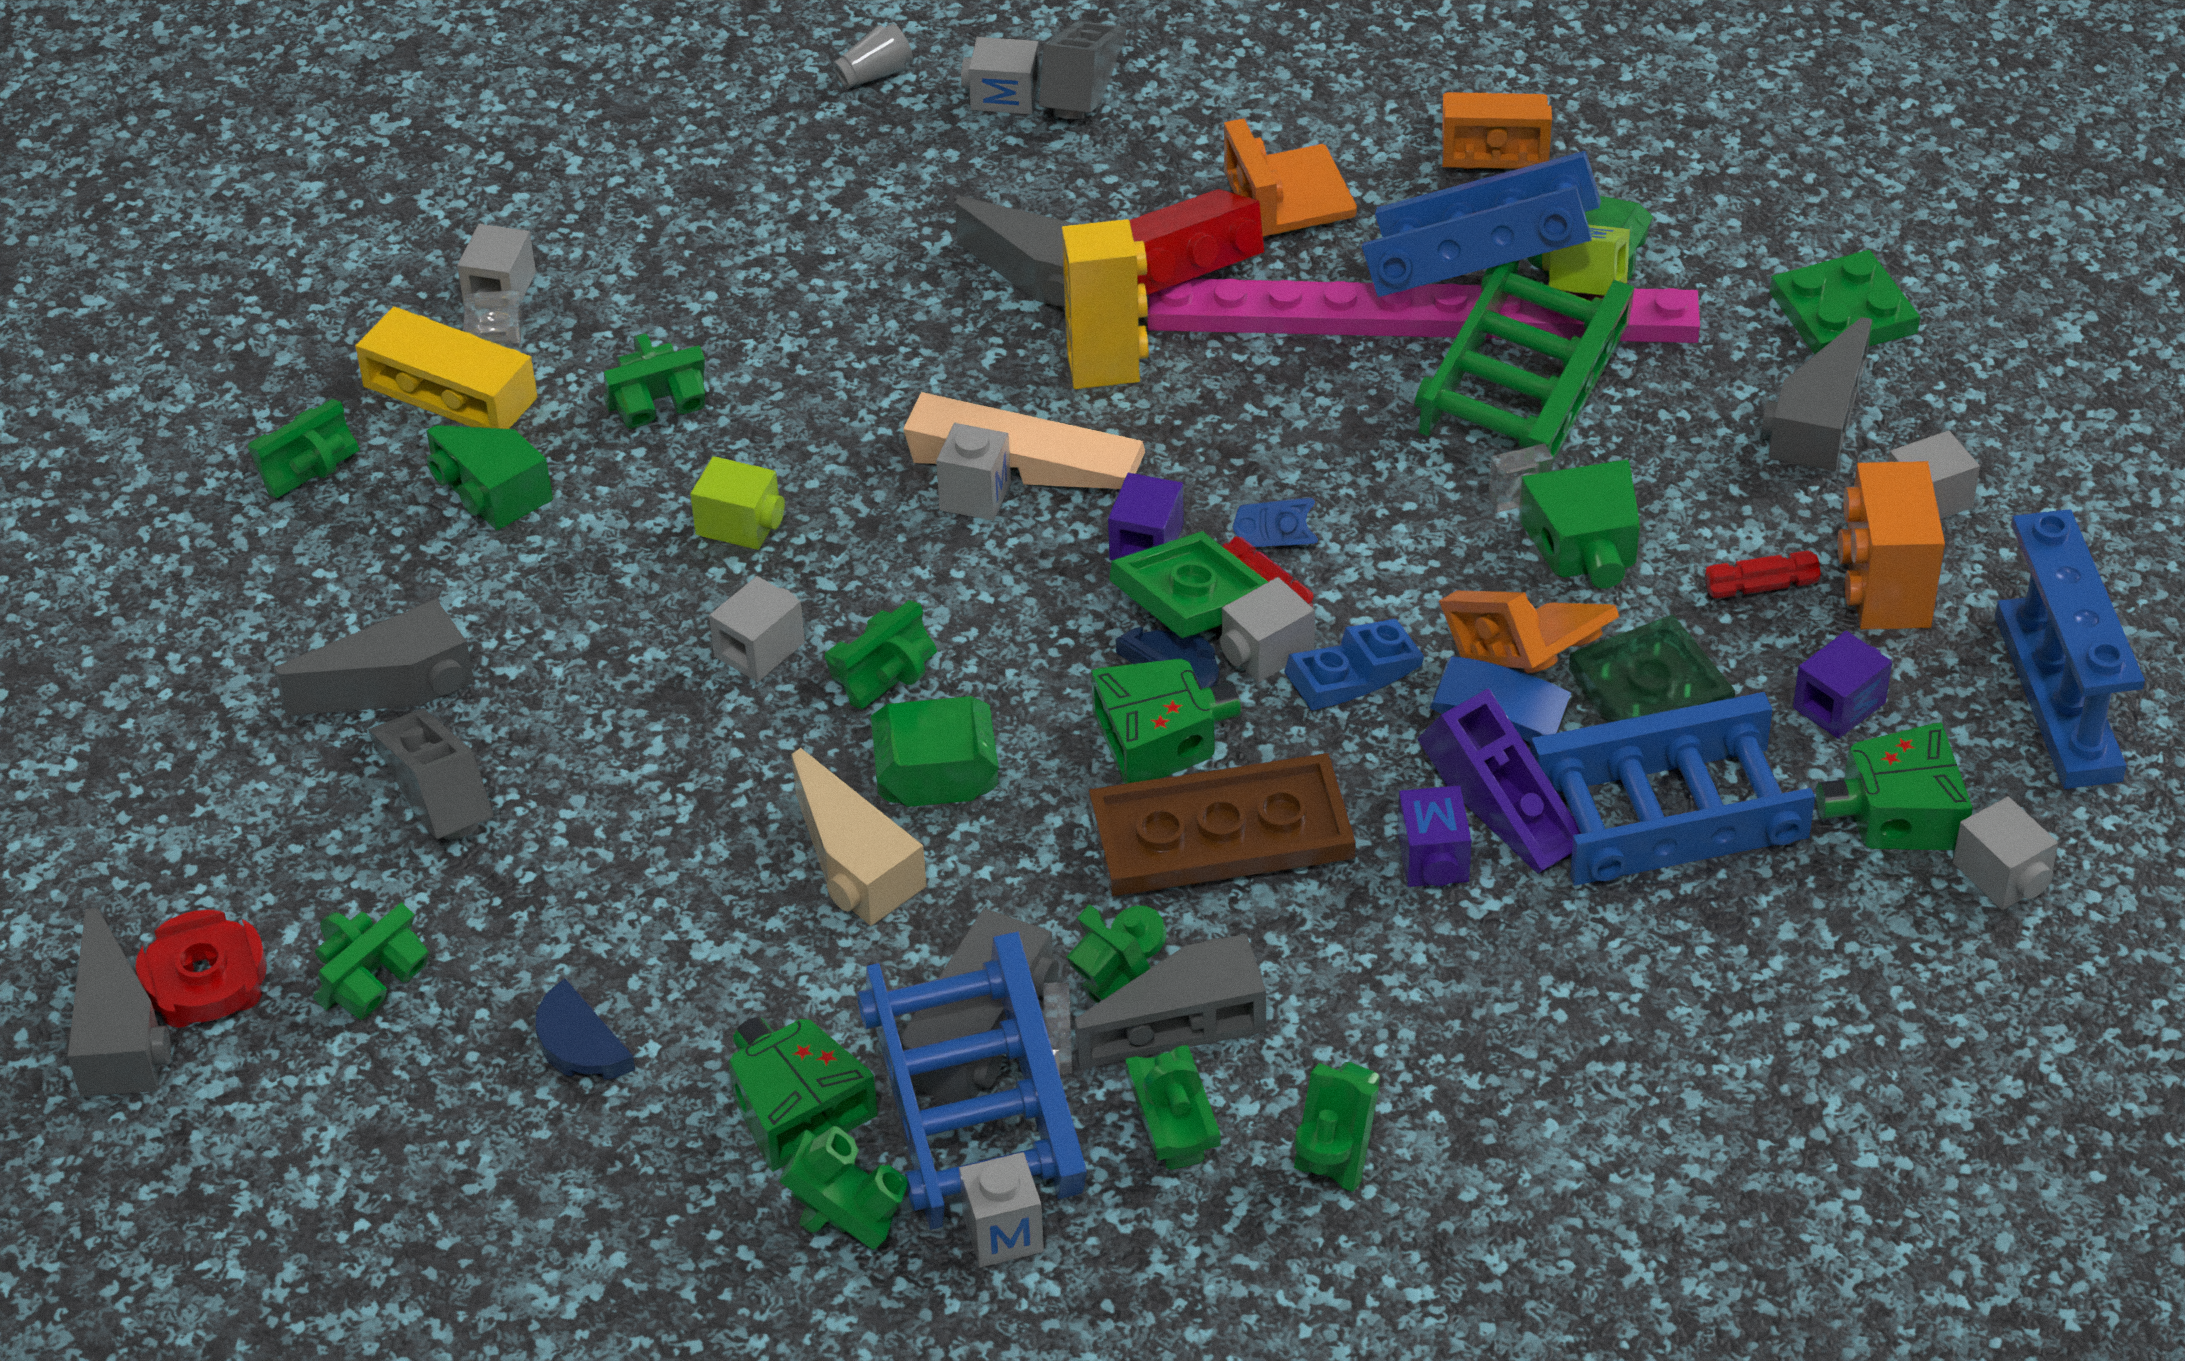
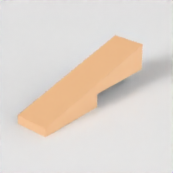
(1040, 448)

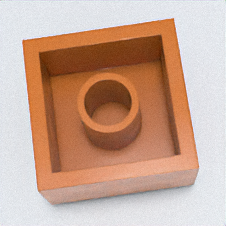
(1892, 545)

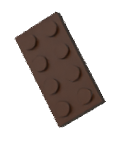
(1221, 824)

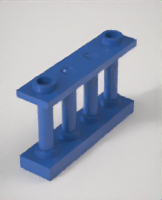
(1482, 224)
(2068, 649)
(1661, 743)
(1018, 1037)

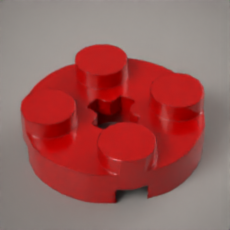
(206, 995)

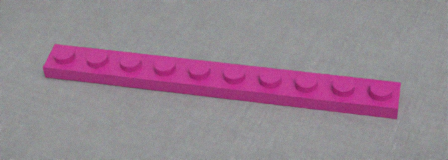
(1415, 312)

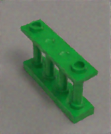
(1559, 396)

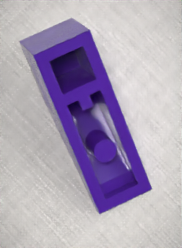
(1501, 780)

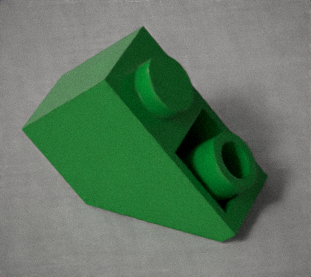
(490, 471)

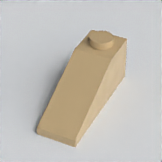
(862, 852)

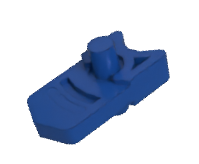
(1275, 522)

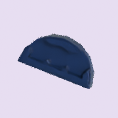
(1167, 645)
(576, 1037)

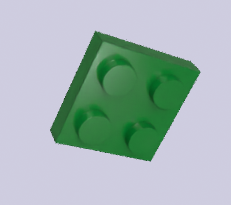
(1838, 292)
(1185, 582)

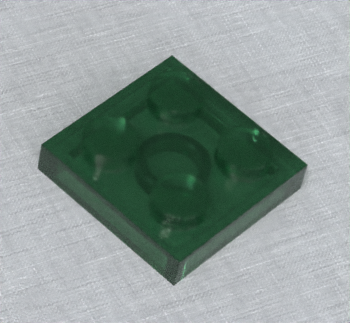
(1648, 672)

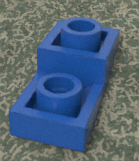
(1363, 662)
(1529, 702)

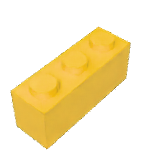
(1104, 303)
(446, 370)

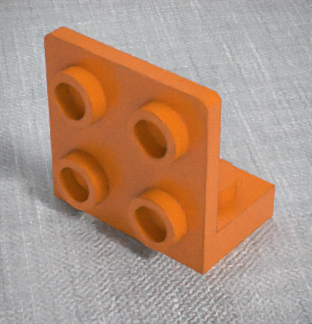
(1495, 130)
(1293, 186)
(1514, 634)

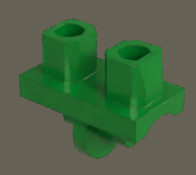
(653, 375)
(303, 448)
(886, 653)
(357, 949)
(1118, 954)
(1173, 1107)
(1337, 1123)
(840, 1192)

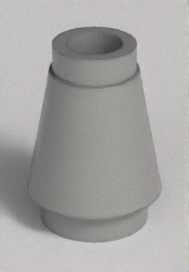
(874, 56)

